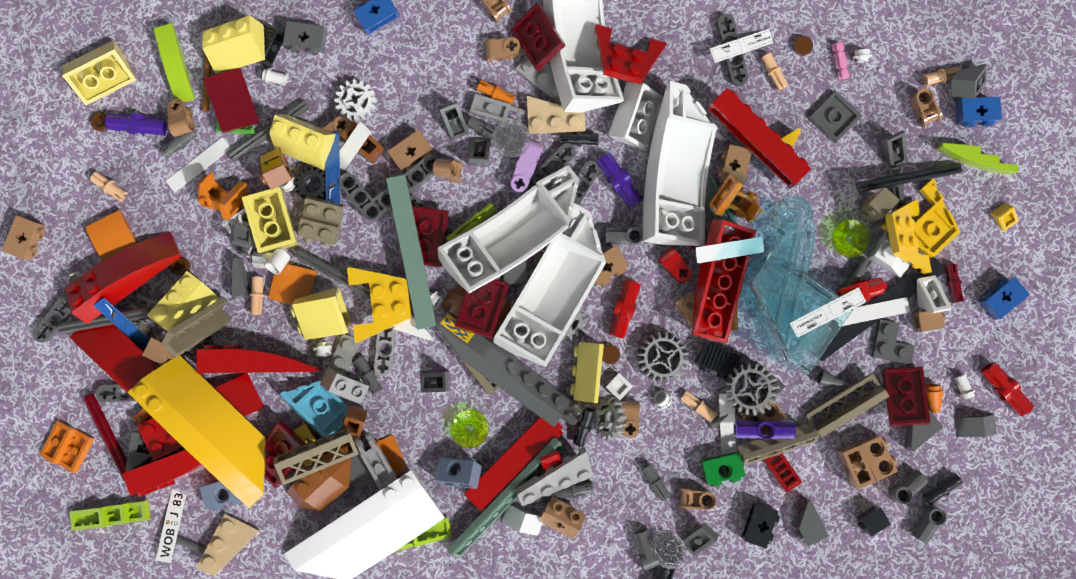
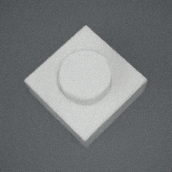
(619, 386)

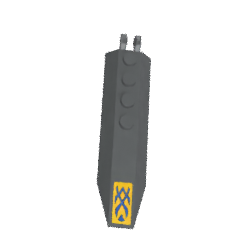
(510, 373)

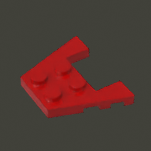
(623, 61)

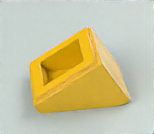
(792, 137)
(1005, 216)

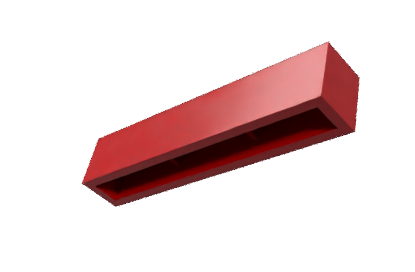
(759, 138)
(510, 464)

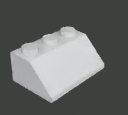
(636, 116)

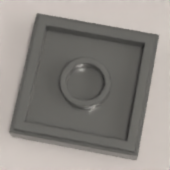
(834, 116)

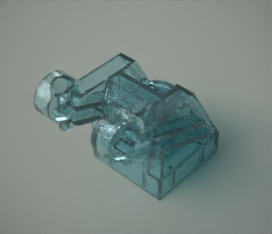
(782, 290)

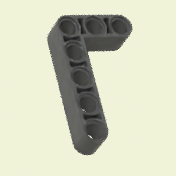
(377, 202)

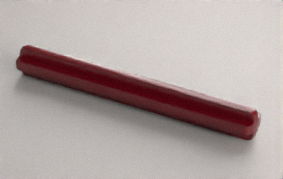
(106, 433)

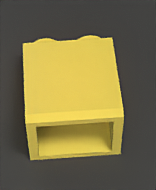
(321, 314)

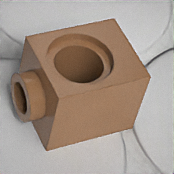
(929, 321)

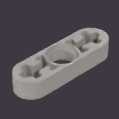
(389, 363)

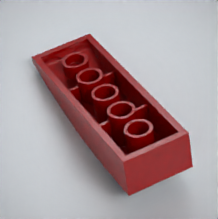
(120, 275)
(720, 284)
(115, 354)
(237, 360)
(238, 392)
(160, 473)

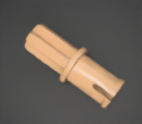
(774, 71)
(940, 76)
(108, 186)
(256, 295)
(698, 406)

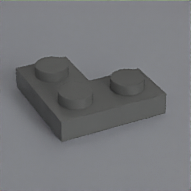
(886, 346)

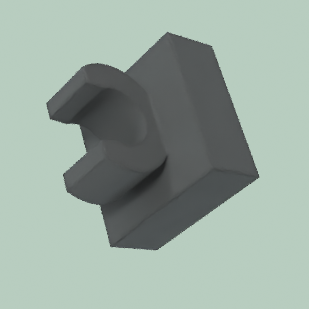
(241, 235)

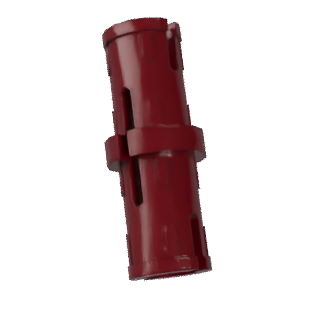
(954, 283)

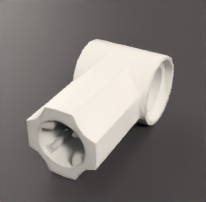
(272, 261)

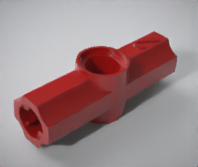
(868, 288)
(624, 309)
(1007, 388)

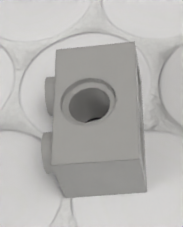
(344, 385)

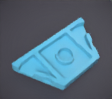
(318, 407)

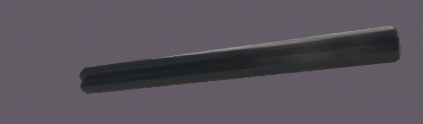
(908, 177)

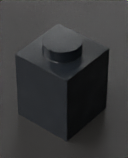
(872, 521)

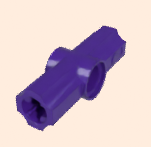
(136, 123)
(619, 179)
(776, 430)

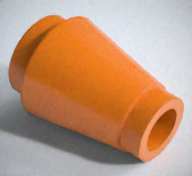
(934, 397)

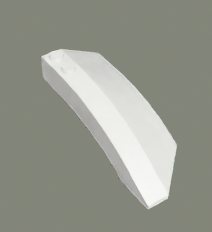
(578, 65)
(678, 171)
(512, 233)
(554, 292)
(368, 531)

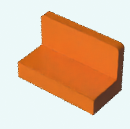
(393, 454)

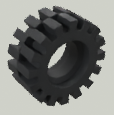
(302, 178)

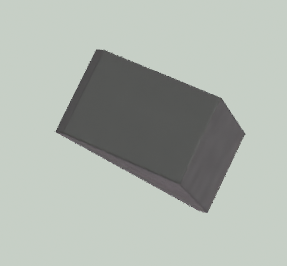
(454, 120)
(895, 149)
(480, 152)
(435, 382)
(976, 426)

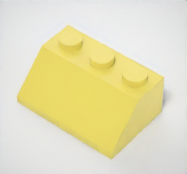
(234, 44)
(98, 73)
(301, 140)
(270, 220)
(182, 302)
(587, 372)

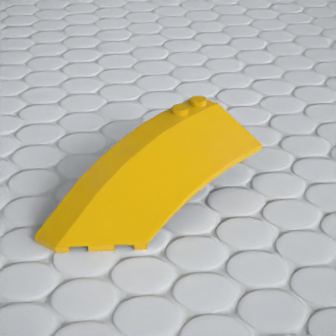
(206, 427)

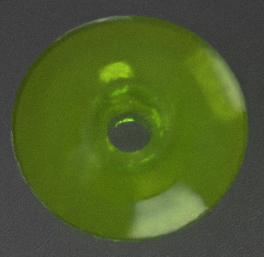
(859, 238)
(459, 428)

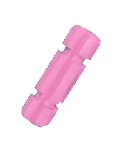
(840, 60)

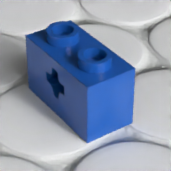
(370, 22)
(988, 106)
(1013, 293)

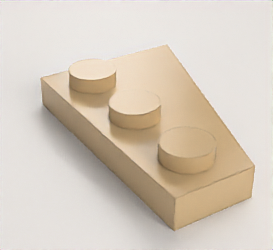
(550, 118)
(226, 542)

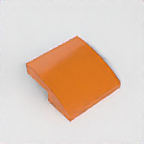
(111, 234)
(291, 284)
(66, 446)

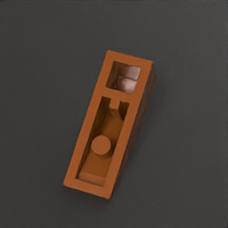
(355, 421)

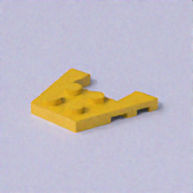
(936, 225)
(903, 238)
(388, 300)

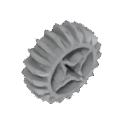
(647, 365)
(757, 398)

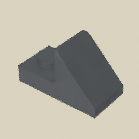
(136, 454)
(699, 538)

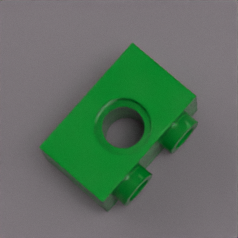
(734, 465)

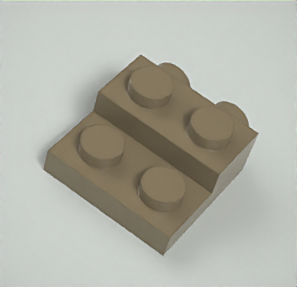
(321, 221)

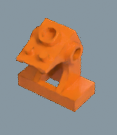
(214, 196)
(746, 207)

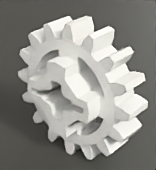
(362, 97)

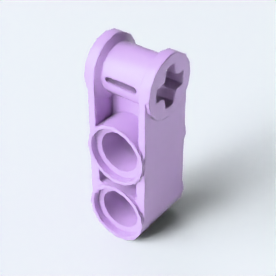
(525, 167)

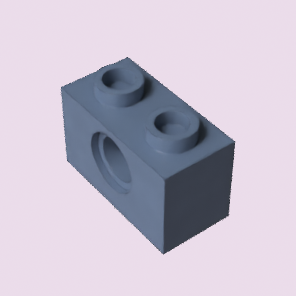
(467, 477)
(213, 498)

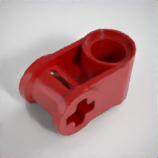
(673, 262)

